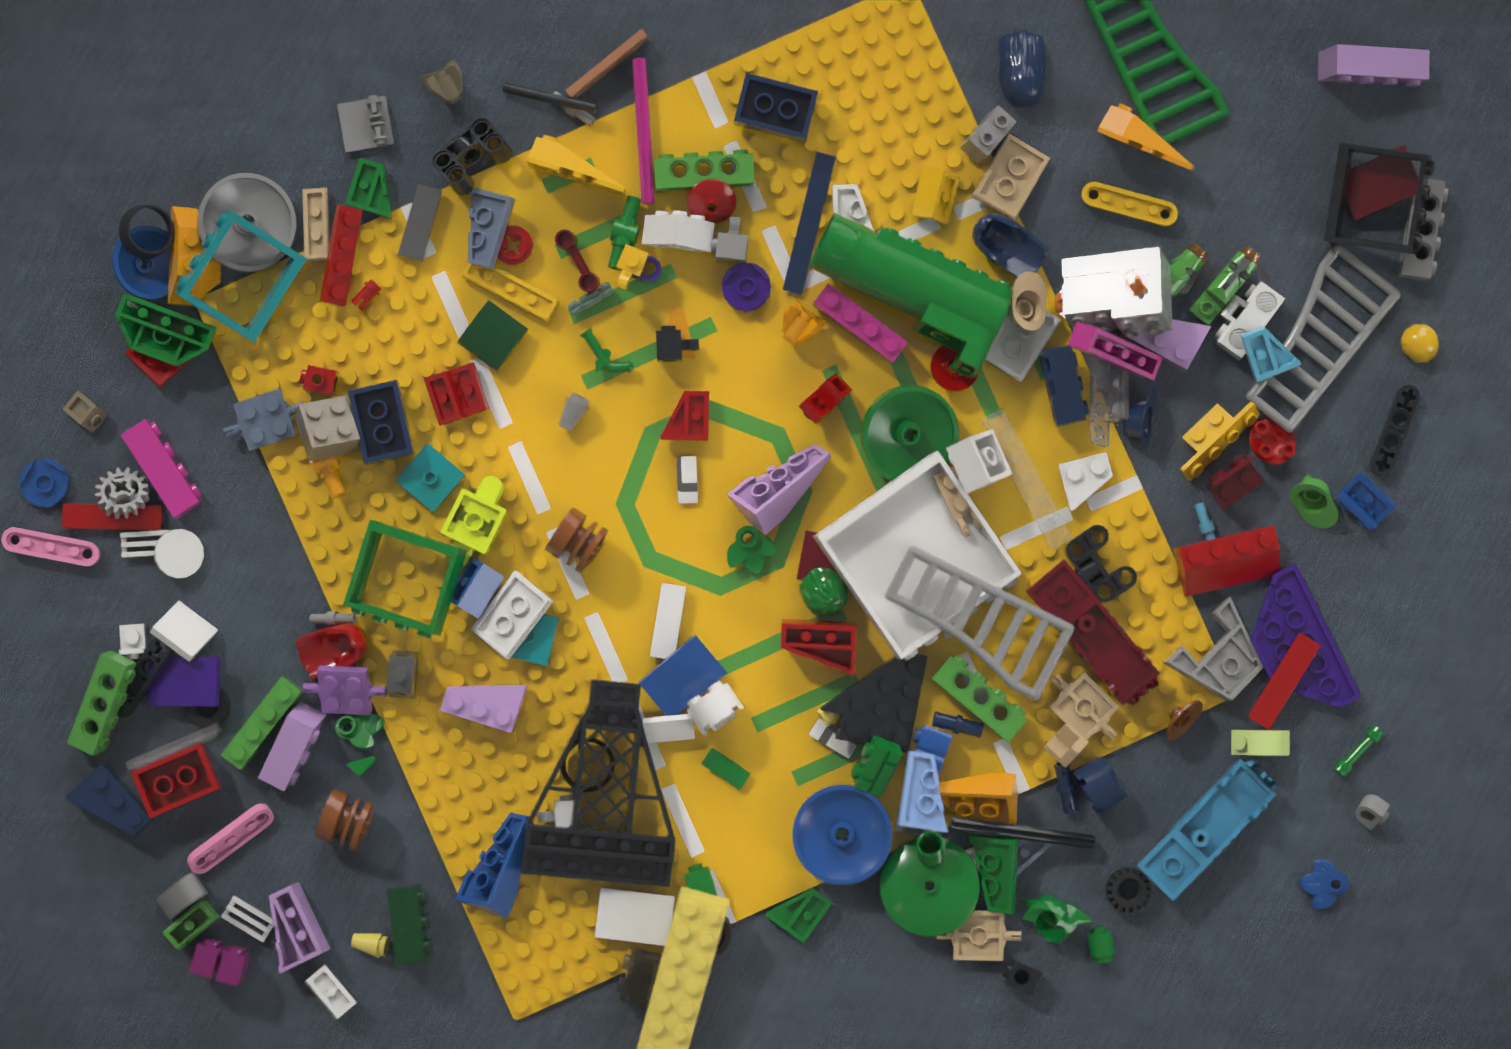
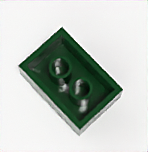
(409, 924)

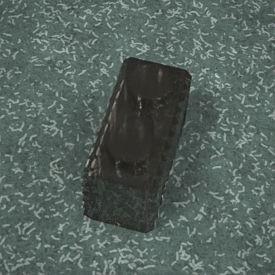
(639, 977)

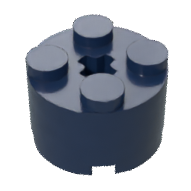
(1099, 785)

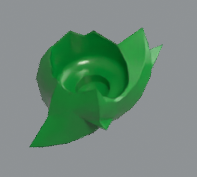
(1054, 918)

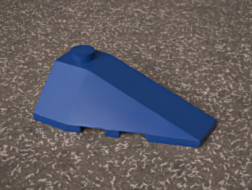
(497, 876)

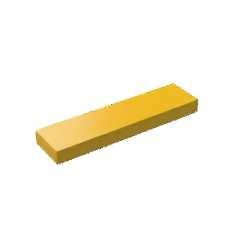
(512, 290)

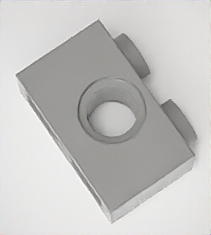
(988, 134)

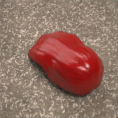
(332, 646)

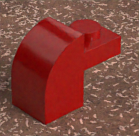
(825, 398)

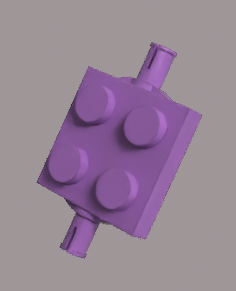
(345, 690)

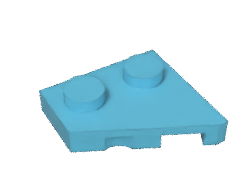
(1267, 354)

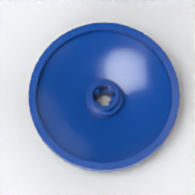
(849, 858)

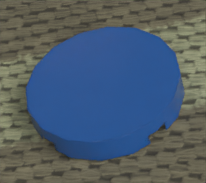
(44, 483)

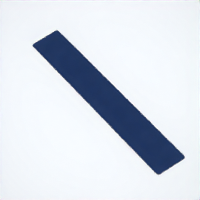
(809, 223)

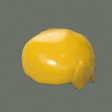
(1420, 343)

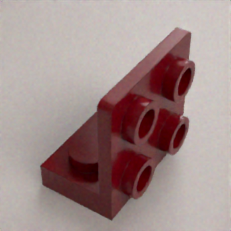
(1235, 483)

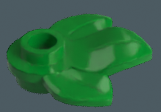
(750, 553)
(362, 729)

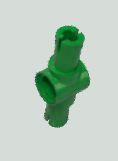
(624, 230)

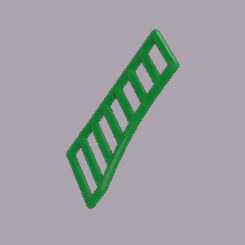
(1175, 53)

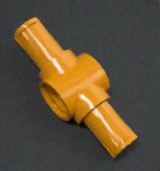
(328, 470)

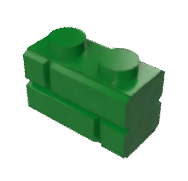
(876, 765)

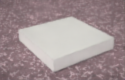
(183, 631)

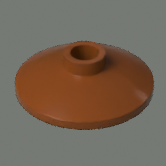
(1183, 719)

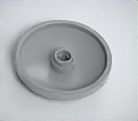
(258, 202)

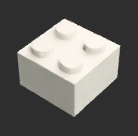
(978, 461)

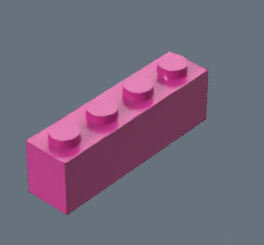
(860, 323)
(1115, 351)
(161, 468)

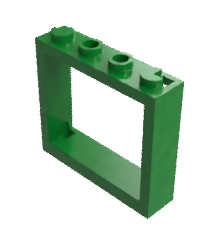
(364, 565)

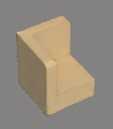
(1066, 744)

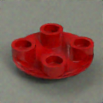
(1272, 442)

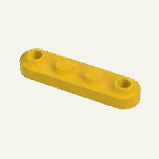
(1129, 204)

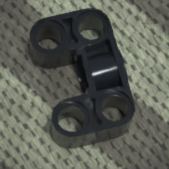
(467, 149)
(1090, 568)

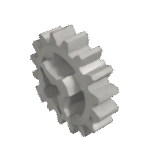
(122, 493)

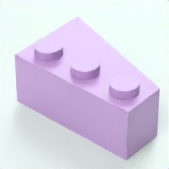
(292, 746)

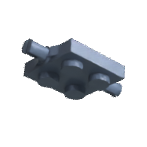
(264, 419)

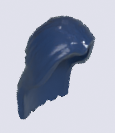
(1022, 67)
(1008, 244)

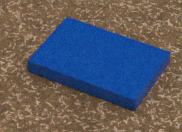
(682, 676)

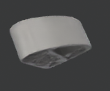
(181, 896)

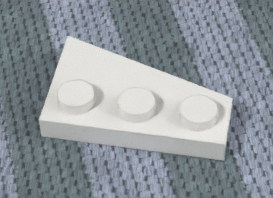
(849, 204)

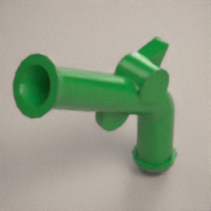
(603, 356)

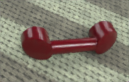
(568, 241)

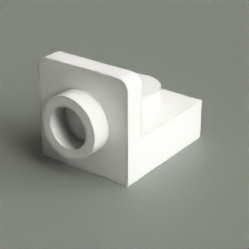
(133, 640)

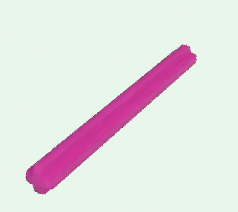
(643, 131)

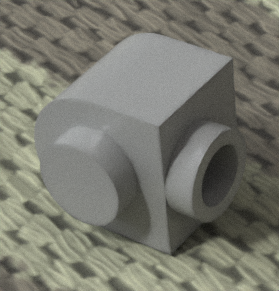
(1372, 811)

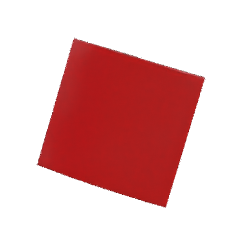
(456, 394)

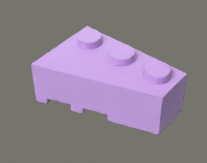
(1175, 346)
(486, 704)
(295, 928)

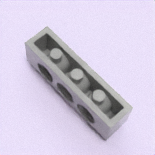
(1409, 265)

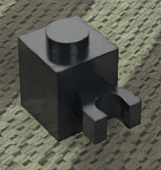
(671, 344)

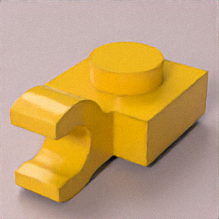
(631, 263)

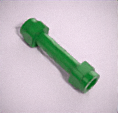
(1373, 735)

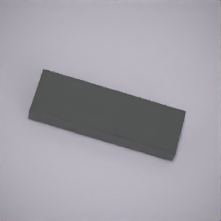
(420, 222)

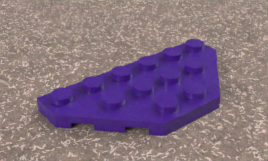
(1285, 613)

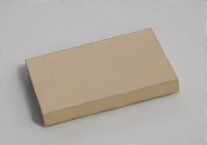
(1010, 177)

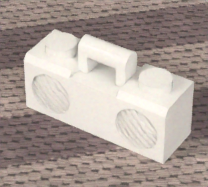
(1257, 311)

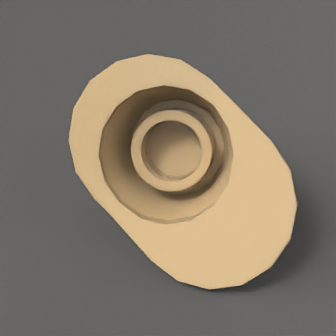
(1028, 301)

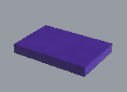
(186, 683)

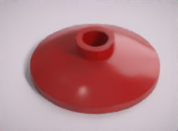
(712, 192)
(941, 374)

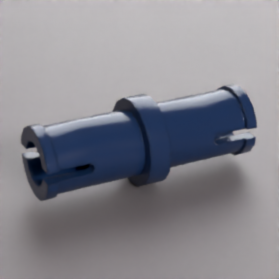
(957, 724)
(1066, 788)

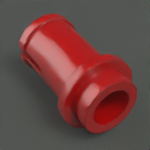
(367, 293)

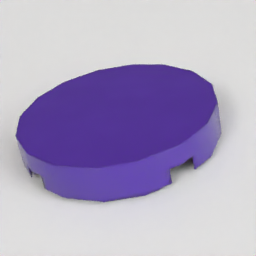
(746, 287)

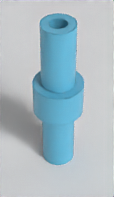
(1206, 526)

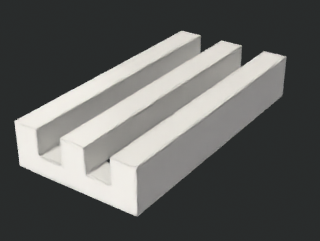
(124, 545)
(230, 908)

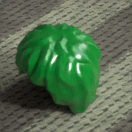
(823, 592)

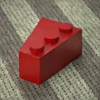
(822, 641)

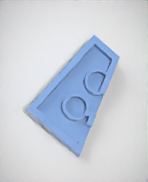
(920, 795)

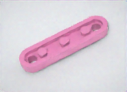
(50, 546)
(230, 838)

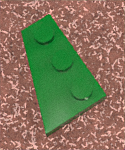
(998, 870)

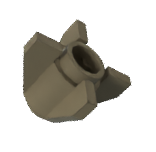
(445, 82)

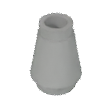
(573, 411)

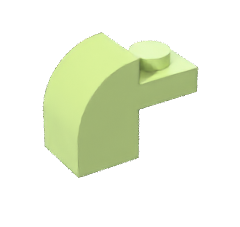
(1260, 742)

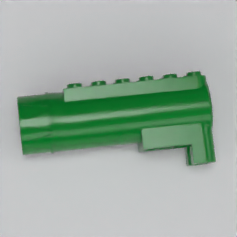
(948, 299)

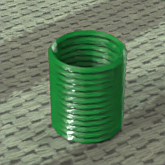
(930, 837)

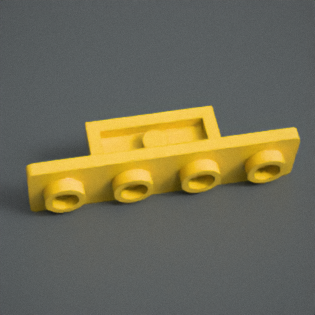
(1214, 434)

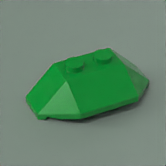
(162, 332)

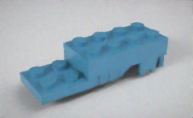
(1208, 827)

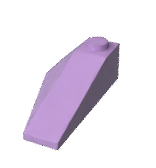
(771, 496)

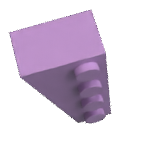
(1373, 65)

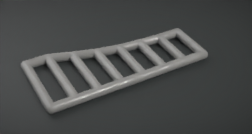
(1348, 349)
(976, 645)

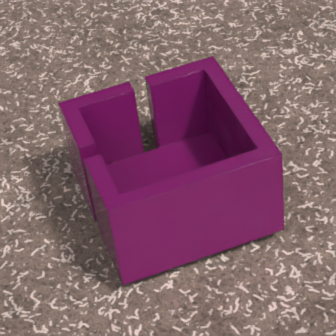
(227, 963)

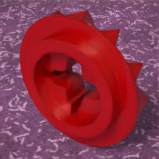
(525, 247)

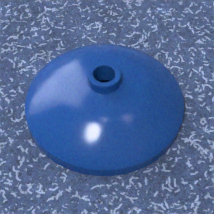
(154, 278)

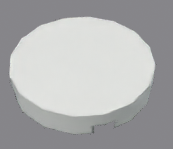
(178, 553)

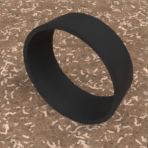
(127, 241)
(594, 788)

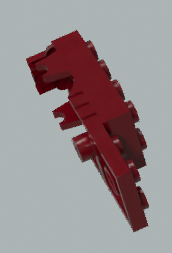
(1096, 635)

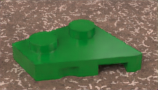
(370, 189)

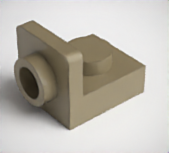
(85, 411)

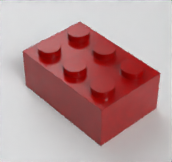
(176, 780)

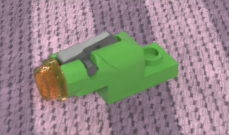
(1186, 269)
(1225, 285)

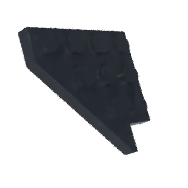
(881, 703)

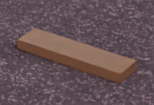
(607, 64)

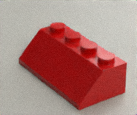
(1228, 560)

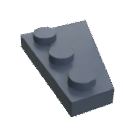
(489, 221)

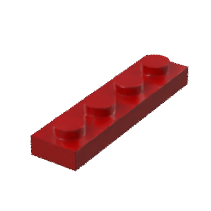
(341, 255)

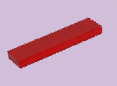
(91, 517)
(1283, 681)

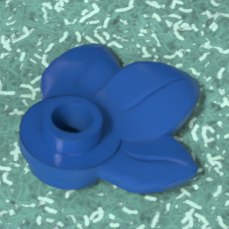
(1320, 884)

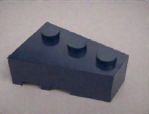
(1063, 386)
(111, 800)

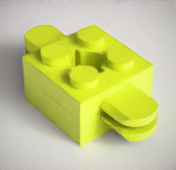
(476, 518)

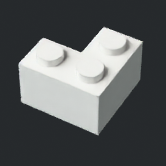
(678, 231)

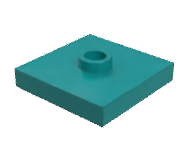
(430, 477)
(539, 642)

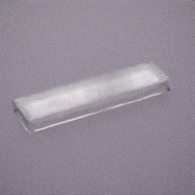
(201, 736)

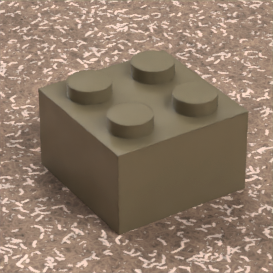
(327, 428)

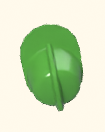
(1314, 502)

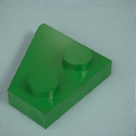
(800, 913)

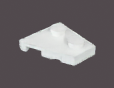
(1084, 477)

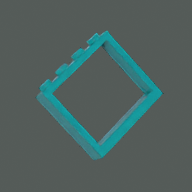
(275, 294)

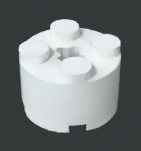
(714, 708)

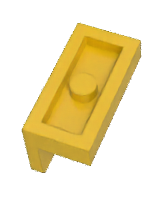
(935, 195)

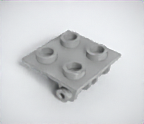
(365, 123)

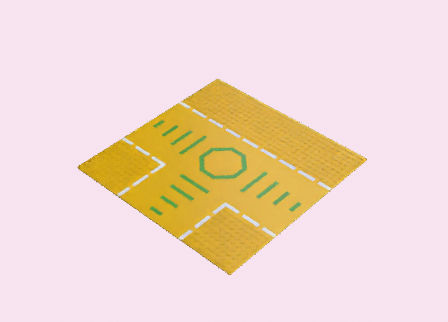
(885, 115)

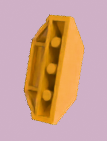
(182, 250)

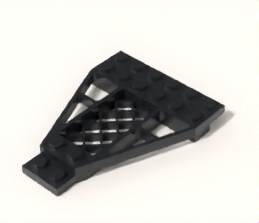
(602, 853)

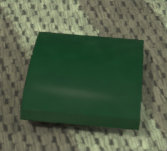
(492, 335)

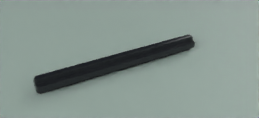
(1022, 832)

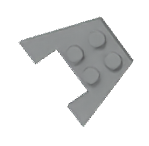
(1228, 663)

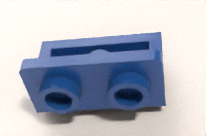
(1365, 501)

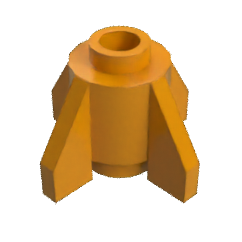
(800, 323)

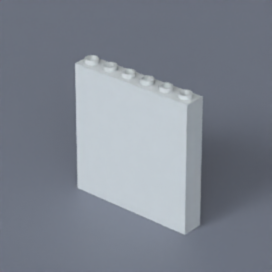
(908, 512)

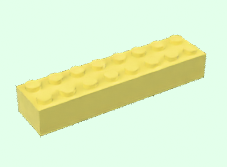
(683, 970)

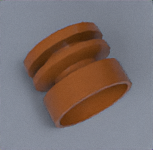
(576, 540)
(344, 820)

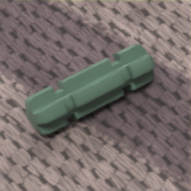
(590, 299)

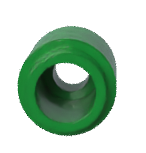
(1101, 944)

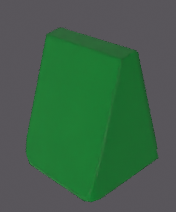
(362, 766)

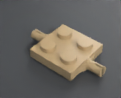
(1084, 706)
(981, 937)

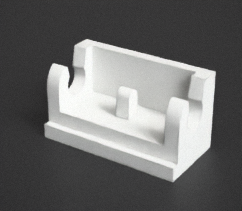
(330, 992)

